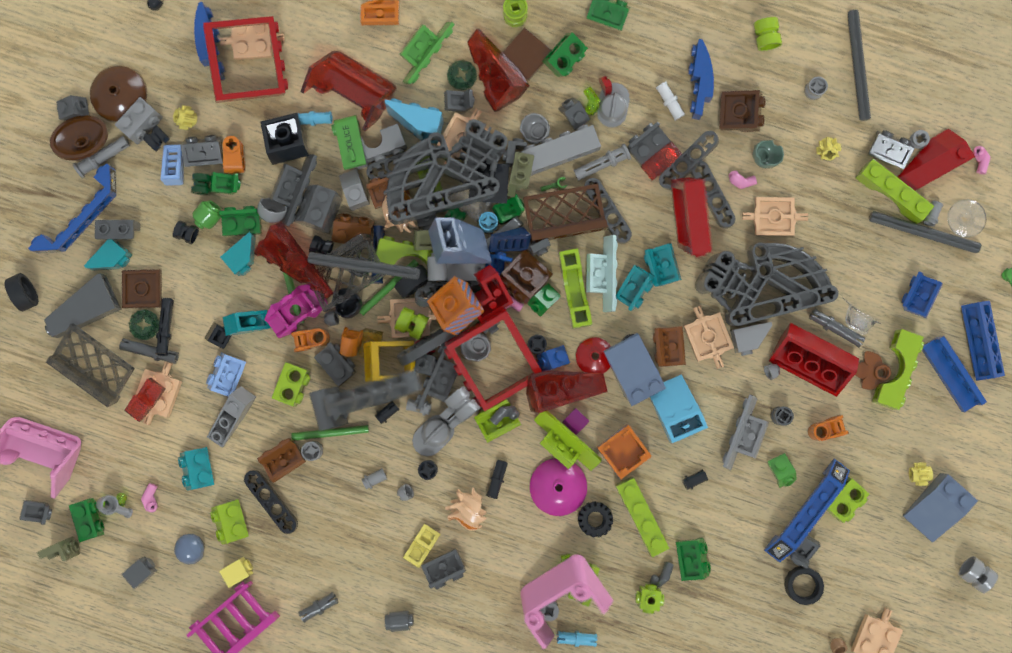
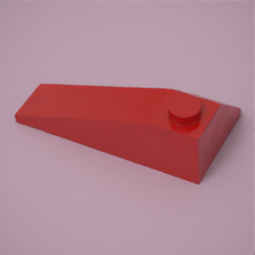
(937, 158)

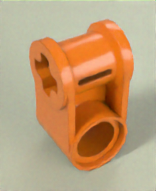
(233, 159)
(306, 339)
(350, 342)
(831, 428)

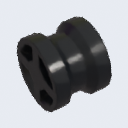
(539, 344)
(425, 471)

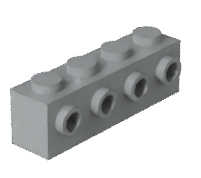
(563, 149)

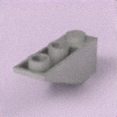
(231, 416)

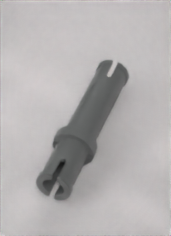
(829, 323)
(147, 350)

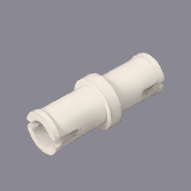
(670, 100)

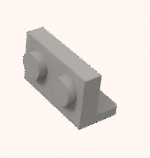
(138, 120)

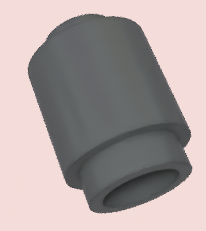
(399, 621)

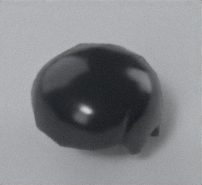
(349, 307)

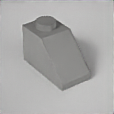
(354, 190)
(749, 338)

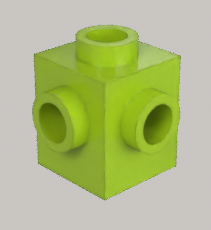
(646, 592)

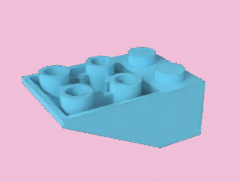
(415, 119)
(678, 410)

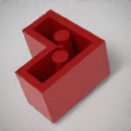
(493, 293)

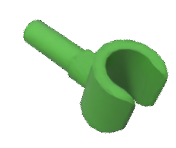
(554, 185)
(1007, 275)

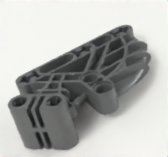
(479, 147)
(724, 278)
(333, 406)

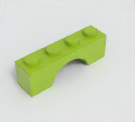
(909, 202)
(391, 251)
(574, 288)
(906, 347)
(642, 517)

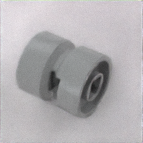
(462, 404)
(978, 574)

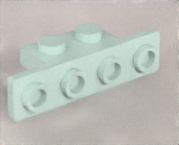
(602, 273)

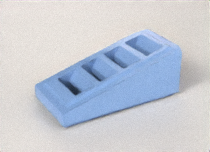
(172, 177)

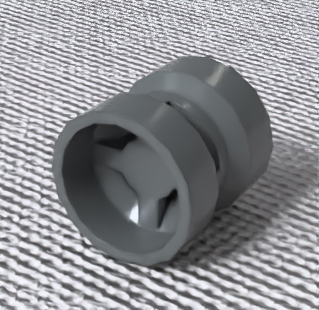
(777, 416)

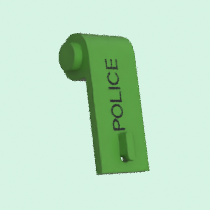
(349, 141)

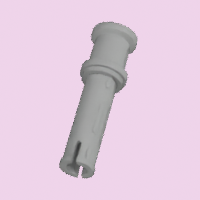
(104, 154)
(610, 156)

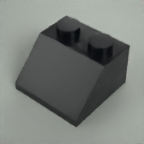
(284, 139)

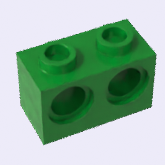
(563, 52)

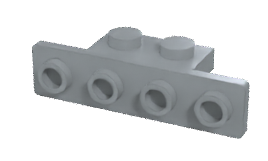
(748, 434)

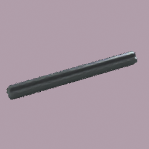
(859, 65)
(925, 232)
(363, 265)

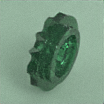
(458, 82)
(148, 332)

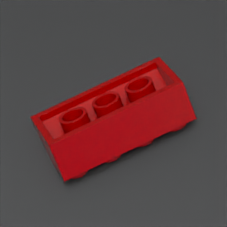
(814, 360)

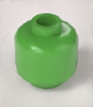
(206, 214)

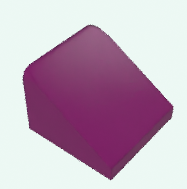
(575, 421)

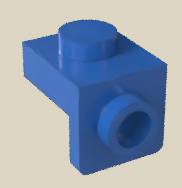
(498, 261)
(553, 358)

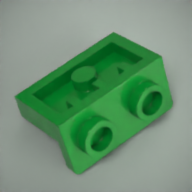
(609, 12)
(240, 221)
(86, 520)
(693, 559)

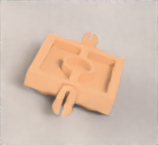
(250, 42)
(456, 130)
(775, 216)
(396, 307)
(708, 337)
(167, 400)
(877, 635)

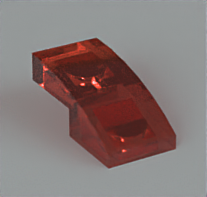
(661, 160)
(145, 400)

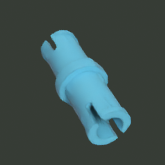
(315, 118)
(577, 638)

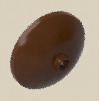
(129, 88)
(79, 138)

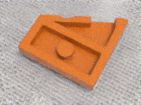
(380, 12)

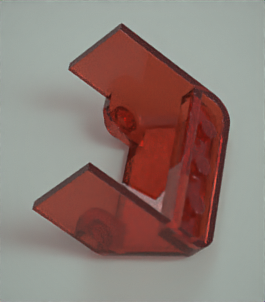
(352, 81)

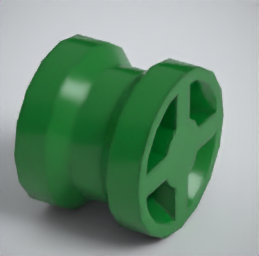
(456, 213)

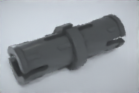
(318, 607)

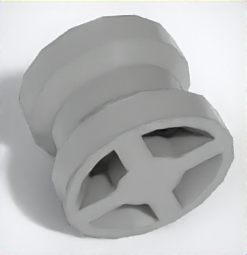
(548, 609)

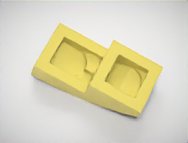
(421, 546)

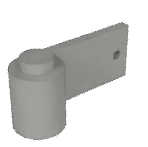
(446, 272)

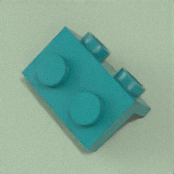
(662, 265)
(634, 287)
(196, 469)

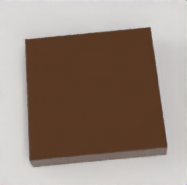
(527, 53)
(141, 288)

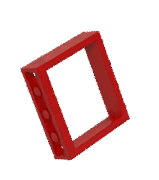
(213, 63)
(691, 216)
(461, 370)

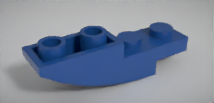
(203, 15)
(701, 72)

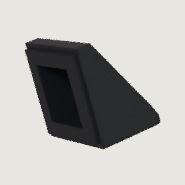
(217, 336)

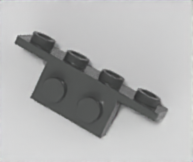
(291, 185)
(440, 382)

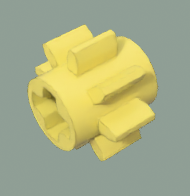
(185, 117)
(828, 148)
(920, 474)

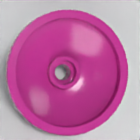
(543, 486)

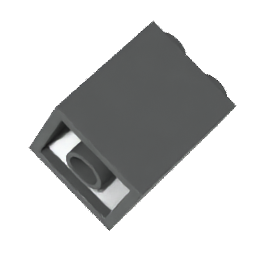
(318, 208)

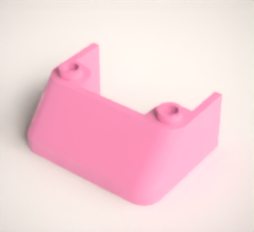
(42, 446)
(570, 576)

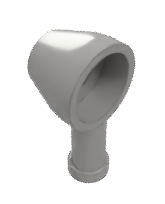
(112, 506)

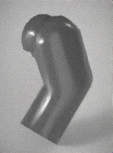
(505, 411)
(664, 576)

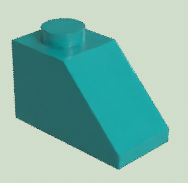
(241, 255)
(109, 256)
(245, 322)

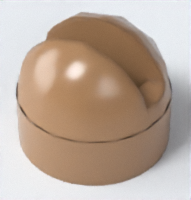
(838, 646)

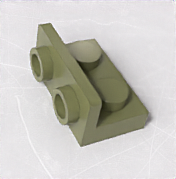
(520, 172)
(66, 549)

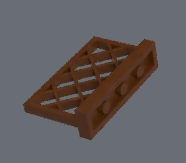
(572, 228)

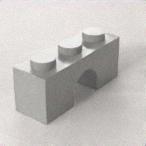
(391, 144)

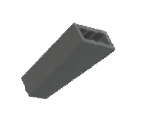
(84, 307)

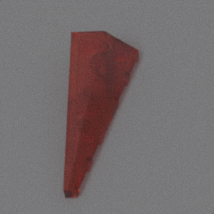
(284, 251)

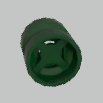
(201, 184)

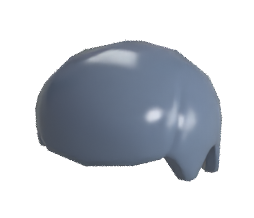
(189, 549)

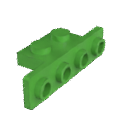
(421, 48)

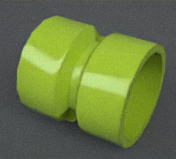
(515, 12)
(767, 32)
(404, 323)

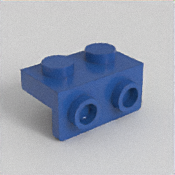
(921, 295)

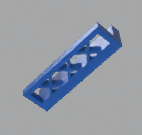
(983, 340)
(953, 374)

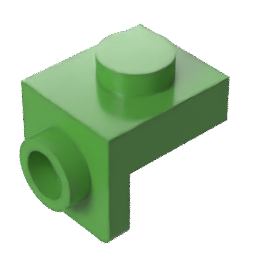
(783, 470)

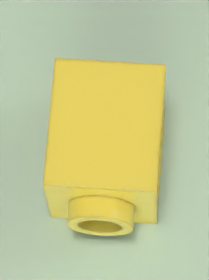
(236, 571)

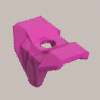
(279, 313)

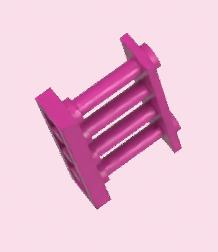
(250, 630)

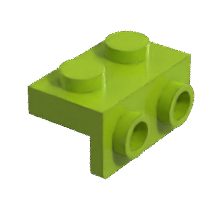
(491, 431)
(229, 522)

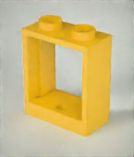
(371, 358)

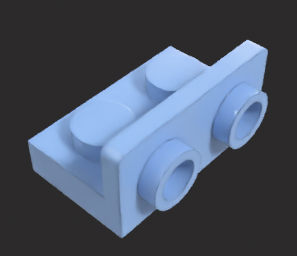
(225, 375)

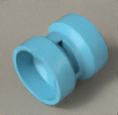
(488, 218)

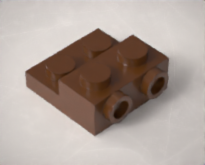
(742, 110)
(525, 277)

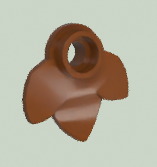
(869, 371)

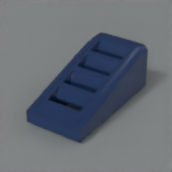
(521, 241)

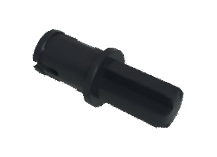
(497, 479)

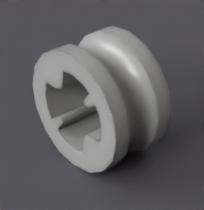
(926, 138)

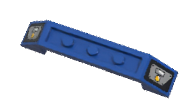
(105, 176)
(810, 512)

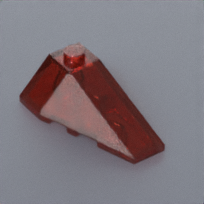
(499, 75)
(558, 388)

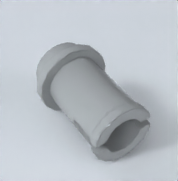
(932, 218)
(426, 408)
(374, 478)

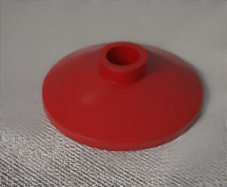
(584, 355)

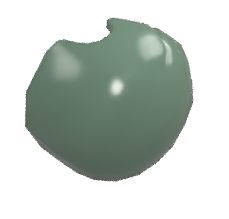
(767, 154)

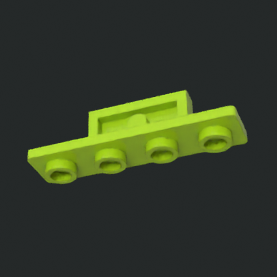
(565, 444)

